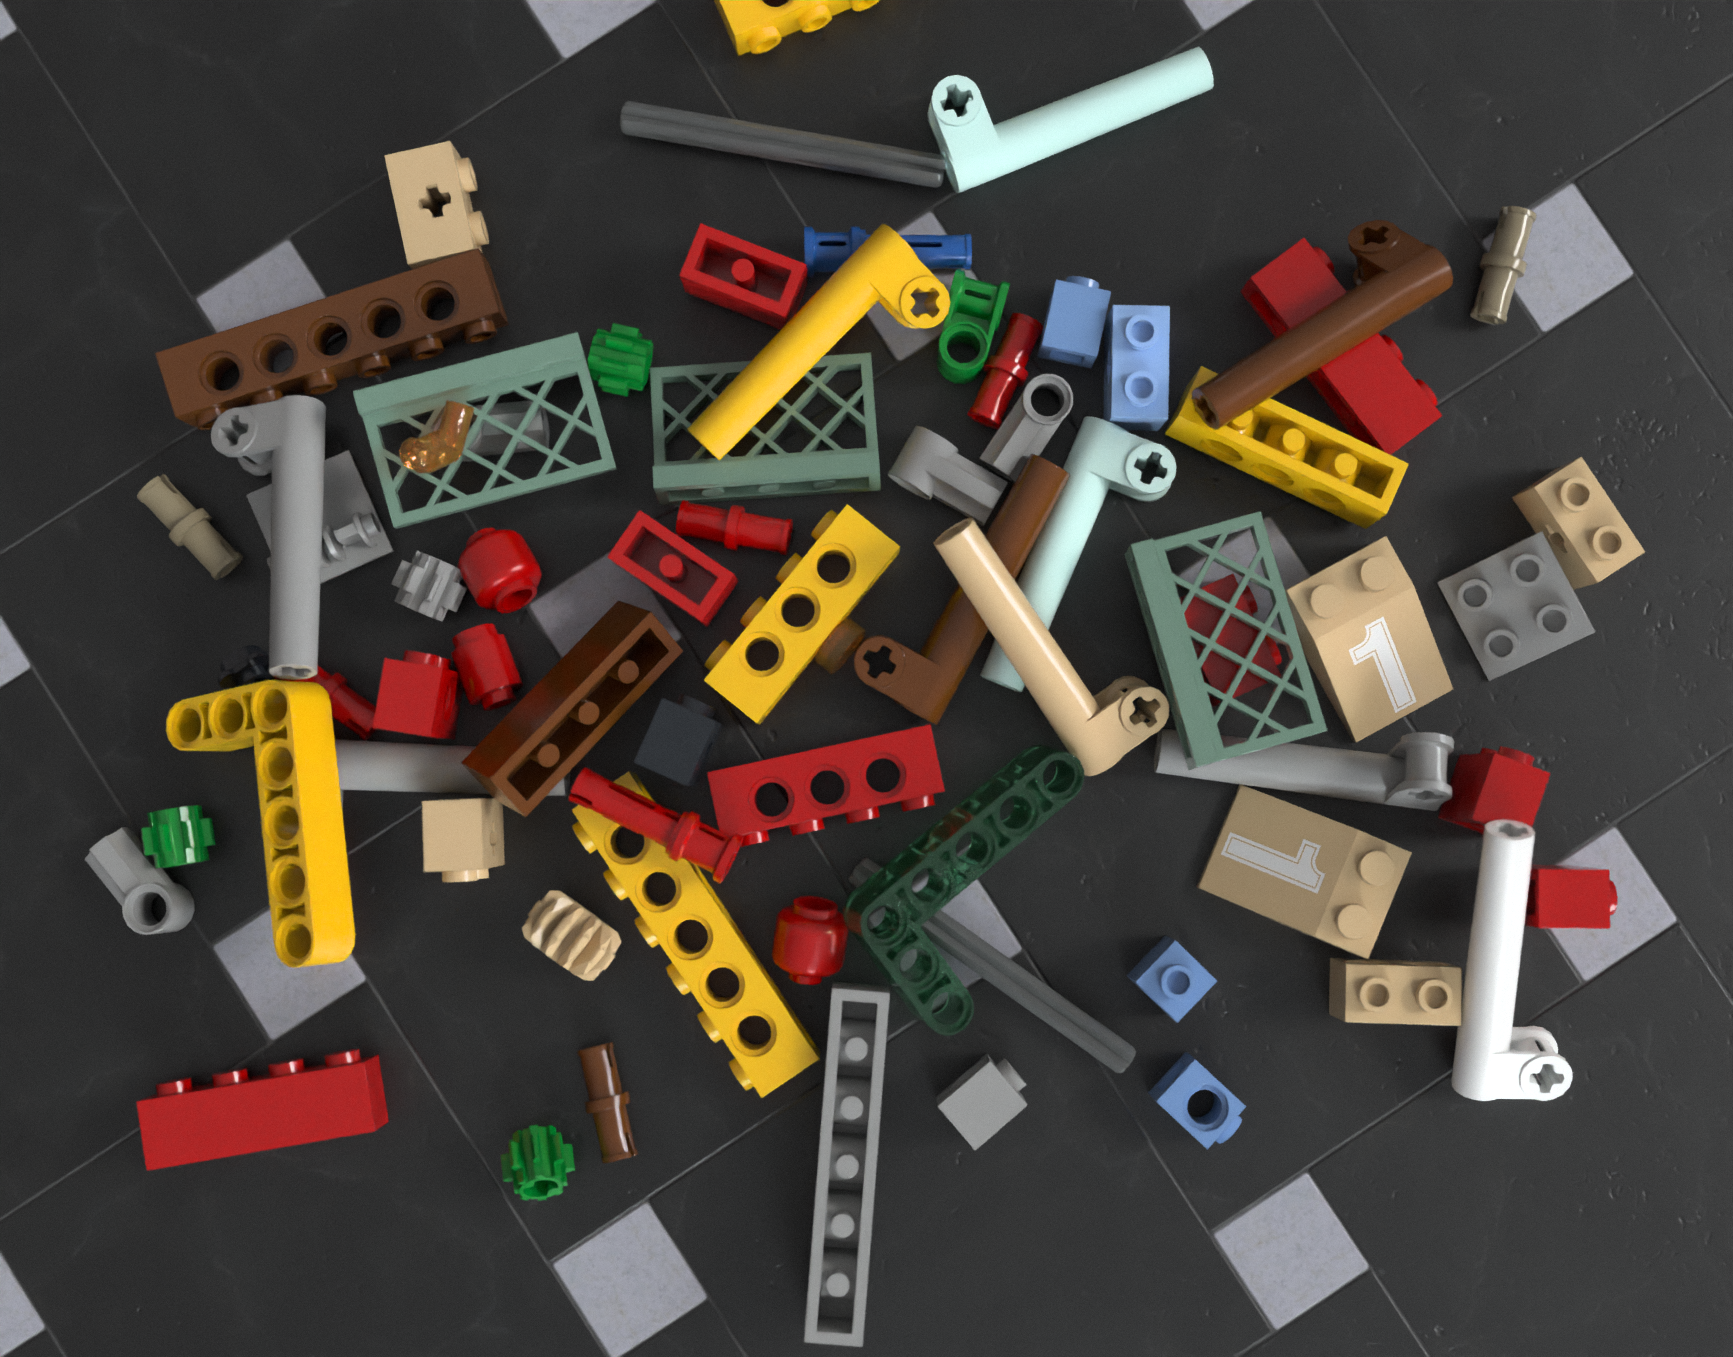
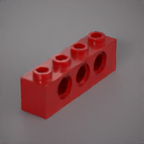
(737, 787)

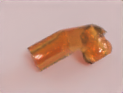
(440, 446)

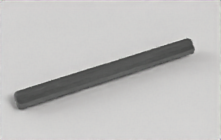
(782, 144)
(1018, 983)

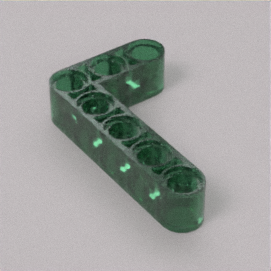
(950, 876)

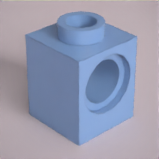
(1074, 322)
(1172, 978)
(1180, 1084)

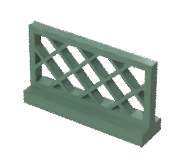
(474, 382)
(770, 474)
(1175, 651)

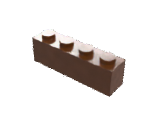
(572, 707)

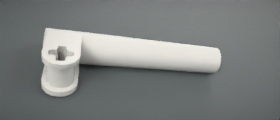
(1490, 1054)

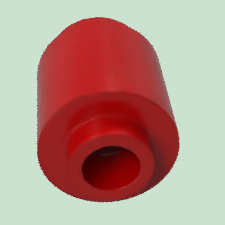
(486, 667)

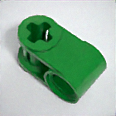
(971, 320)

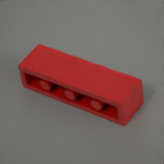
(1363, 386)
(262, 1111)

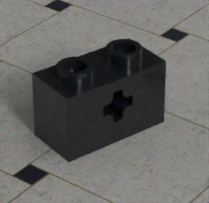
(680, 740)

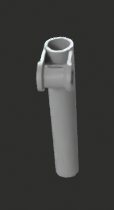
(289, 442)
(410, 768)
(1406, 776)

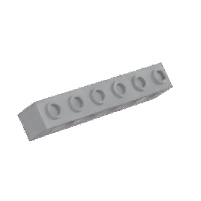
(847, 1164)

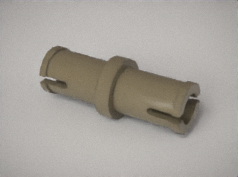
(1503, 264)
(189, 526)

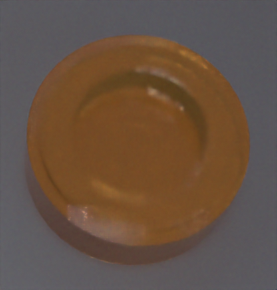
(840, 645)

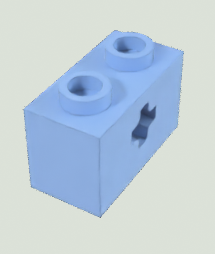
(1137, 366)

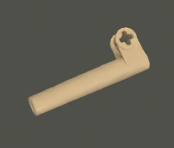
(1091, 727)

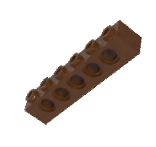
(196, 368)

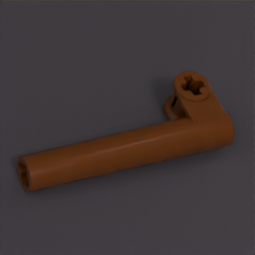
(1390, 282)
(930, 678)

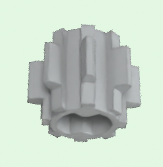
(428, 586)

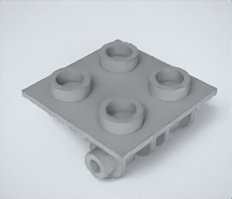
(349, 525)
(1516, 606)

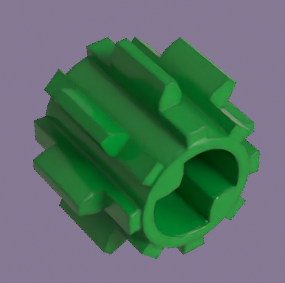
(620, 359)
(178, 836)
(537, 1162)

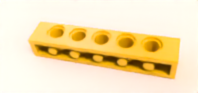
(754, 1065)

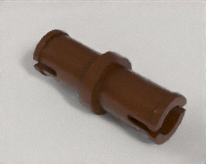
(607, 1102)

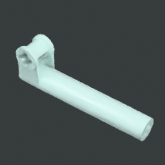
(984, 151)
(1098, 461)

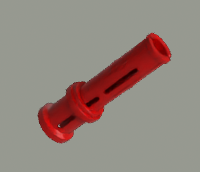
(680, 834)

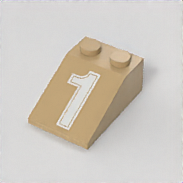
(1368, 639)
(1304, 870)

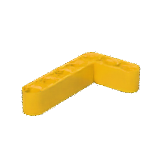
(298, 806)

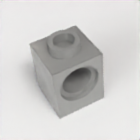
(983, 1099)

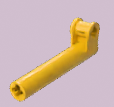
(878, 271)

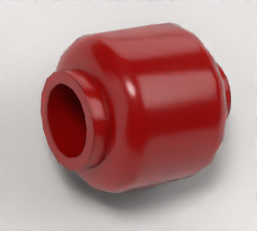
(499, 570)
(810, 939)

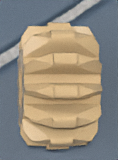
(571, 935)

